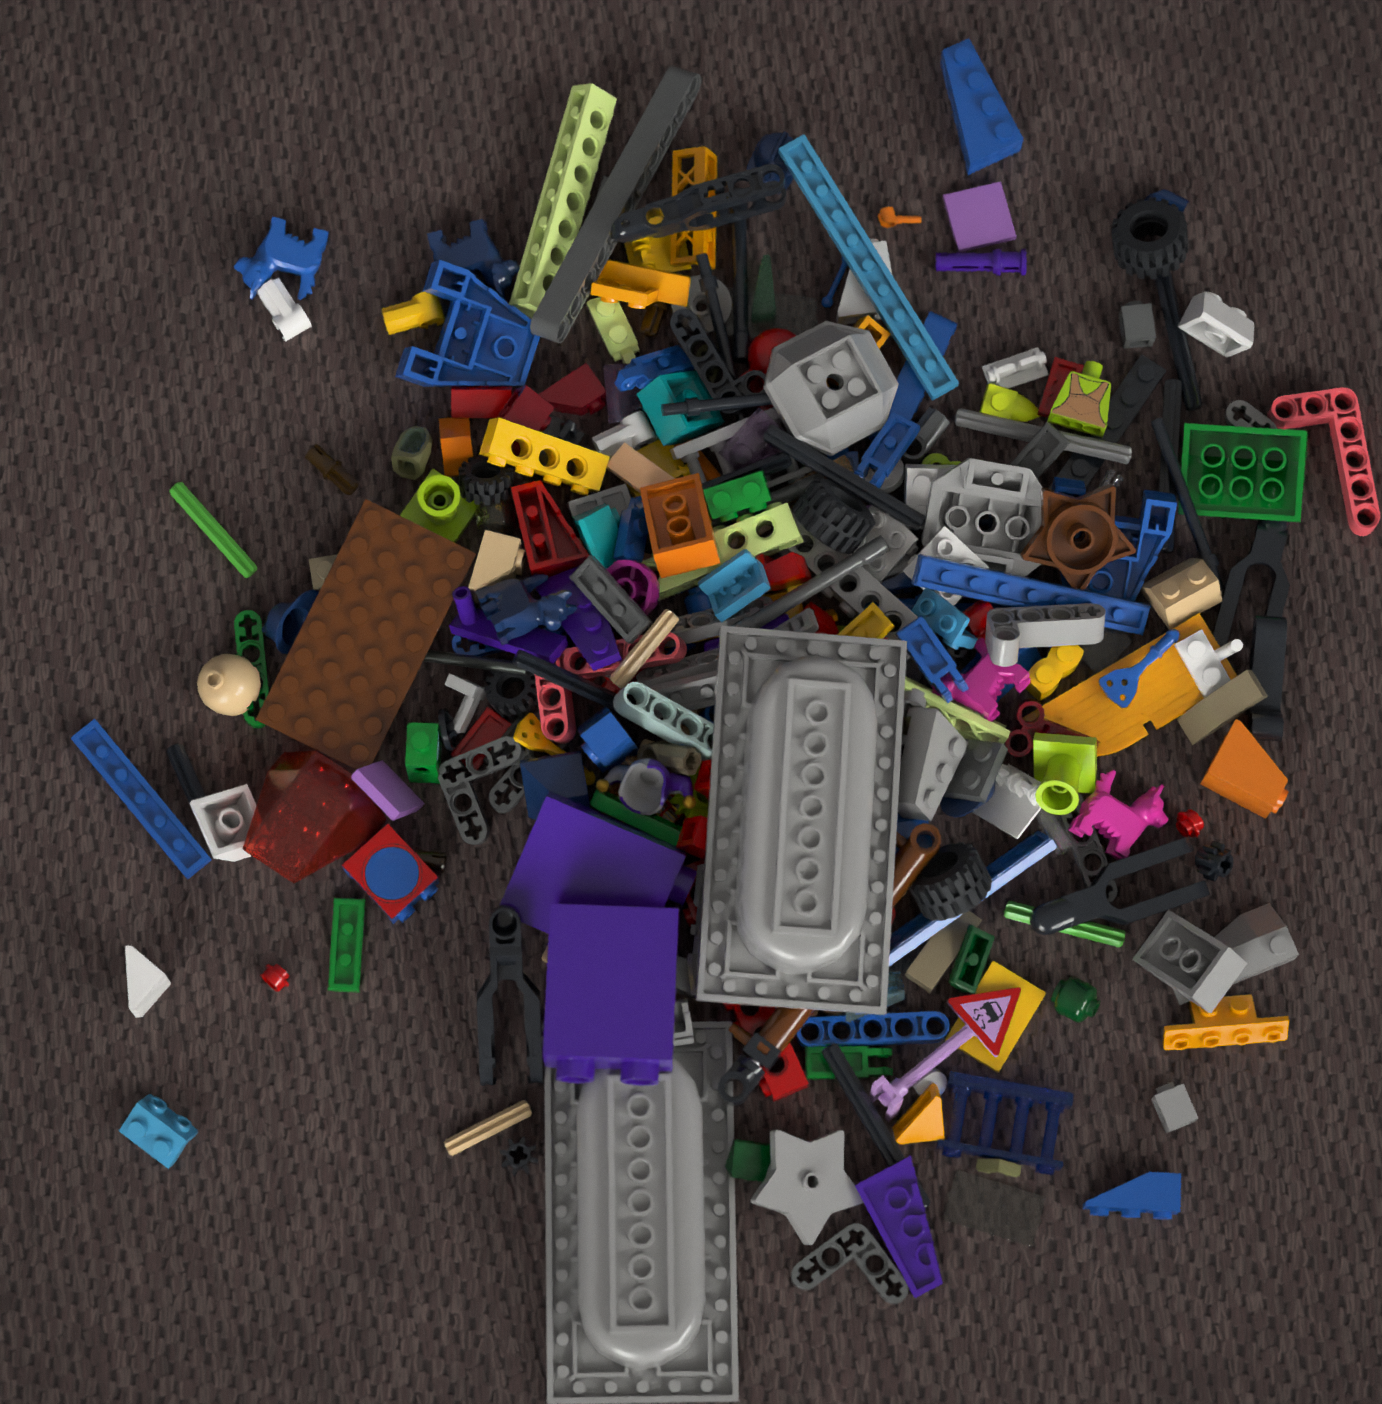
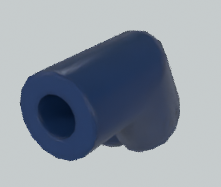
(1171, 197)

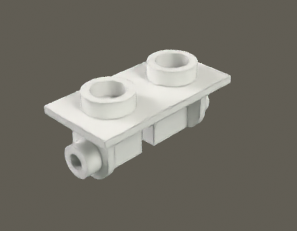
(1017, 369)

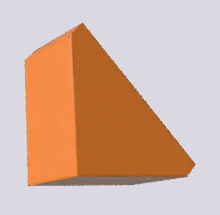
(455, 443)

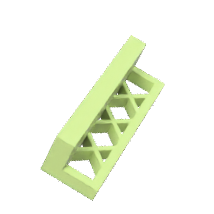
(963, 719)

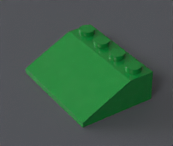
(1245, 471)

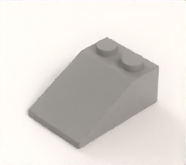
(1190, 961)

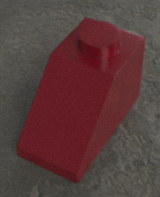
(576, 393)

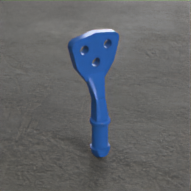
(1133, 673)

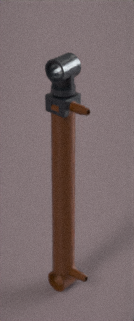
(767, 1045)

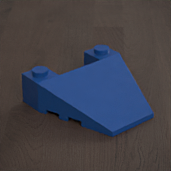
(480, 339)
(1147, 534)

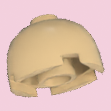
(229, 684)

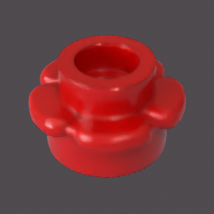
(1189, 823)
(275, 977)

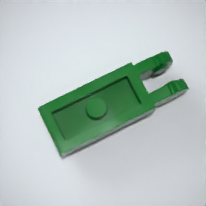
(857, 1057)

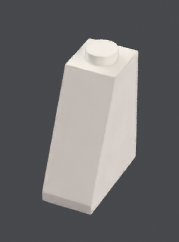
(854, 300)

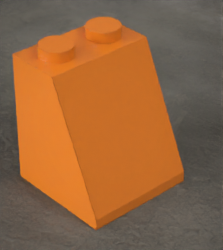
(1246, 773)

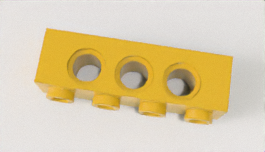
(589, 463)

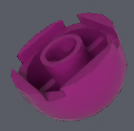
(638, 582)

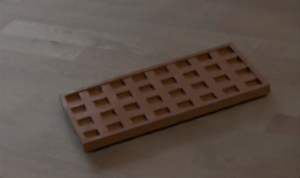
(365, 636)

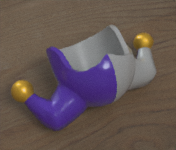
(647, 786)

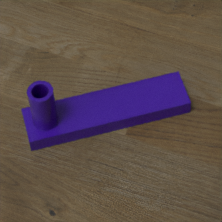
(474, 626)

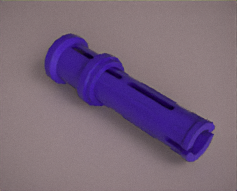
(997, 262)

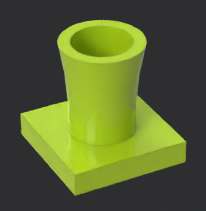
(443, 520)
(1064, 768)

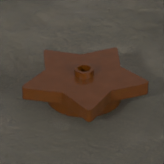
(1095, 547)

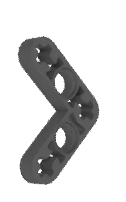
(464, 784)
(859, 1255)

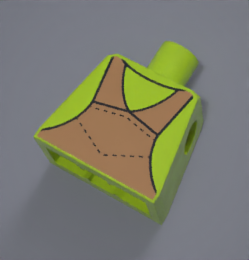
(1083, 401)

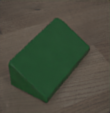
(971, 960)
(748, 1160)

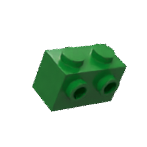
(738, 494)

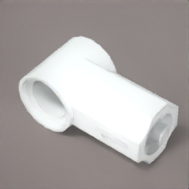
(286, 314)
(632, 430)

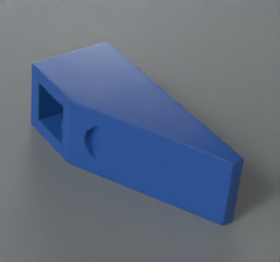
(1148, 1193)

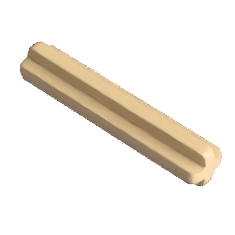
(644, 648)
(488, 1127)

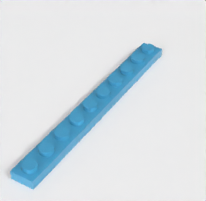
(868, 267)

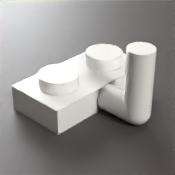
(1204, 661)

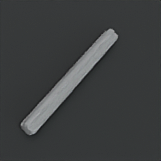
(1025, 432)

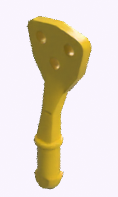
(541, 743)

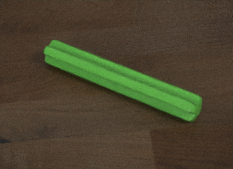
(213, 530)
(1086, 930)

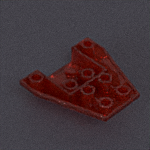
(309, 815)

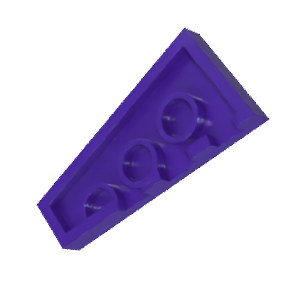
(586, 626)
(900, 1217)

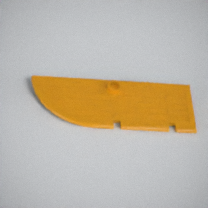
(1161, 696)

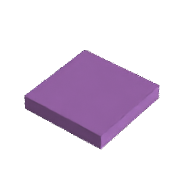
(979, 217)
(387, 790)

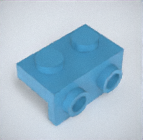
(735, 584)
(944, 619)
(158, 1130)

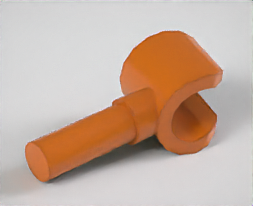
(888, 218)

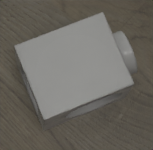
(1174, 1107)

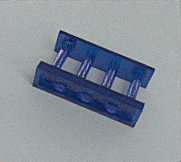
(1024, 1098)

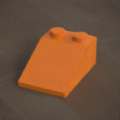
(679, 525)

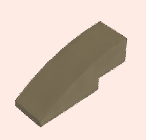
(1222, 706)
(940, 952)

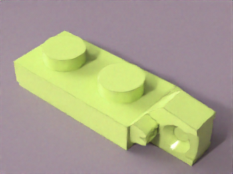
(614, 329)

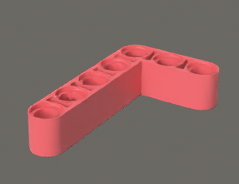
(1343, 446)
(564, 708)

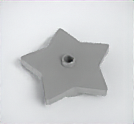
(786, 1181)

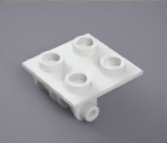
(898, 538)
(948, 547)
(1013, 801)

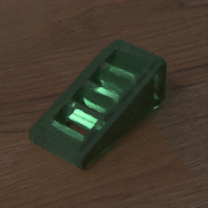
(764, 299)

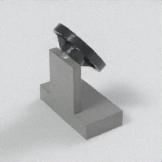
(450, 726)

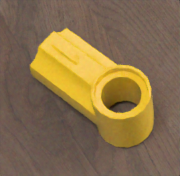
(418, 312)

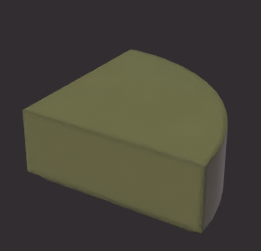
(999, 1166)

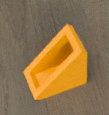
(922, 1120)

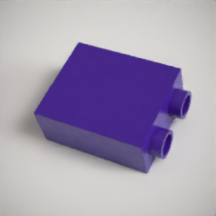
(592, 860)
(610, 992)

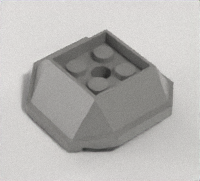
(814, 412)
(991, 488)

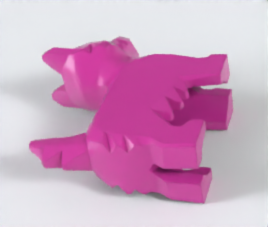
(985, 683)
(1116, 819)

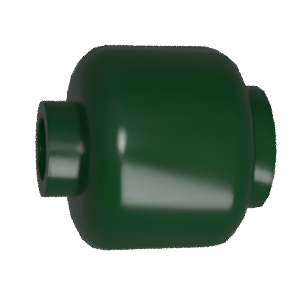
(1075, 999)

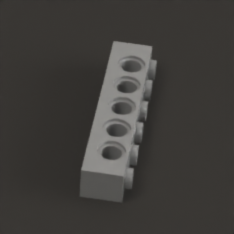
(867, 588)

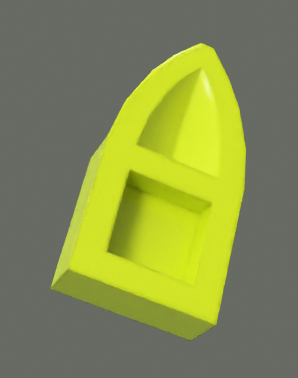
(1007, 404)

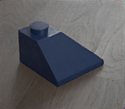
(556, 773)

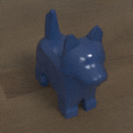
(476, 255)
(518, 611)

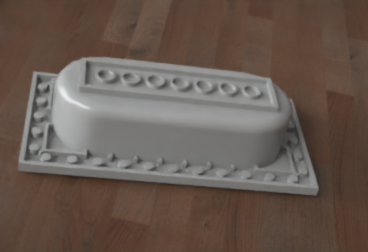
(802, 821)
(642, 1233)

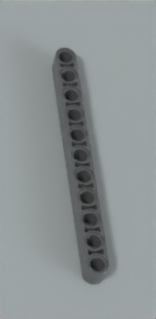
(619, 195)

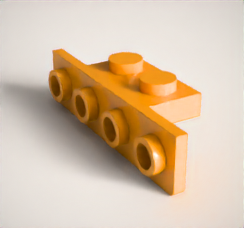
(640, 285)
(1230, 1023)

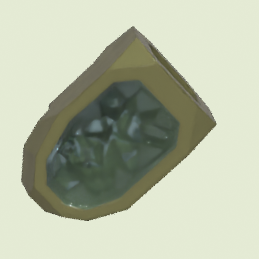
(412, 452)

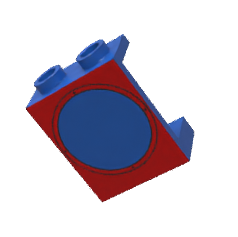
(392, 874)

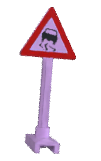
(984, 1016)

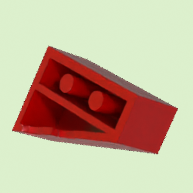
(546, 534)

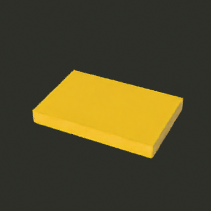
(997, 979)

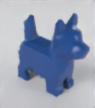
(284, 254)

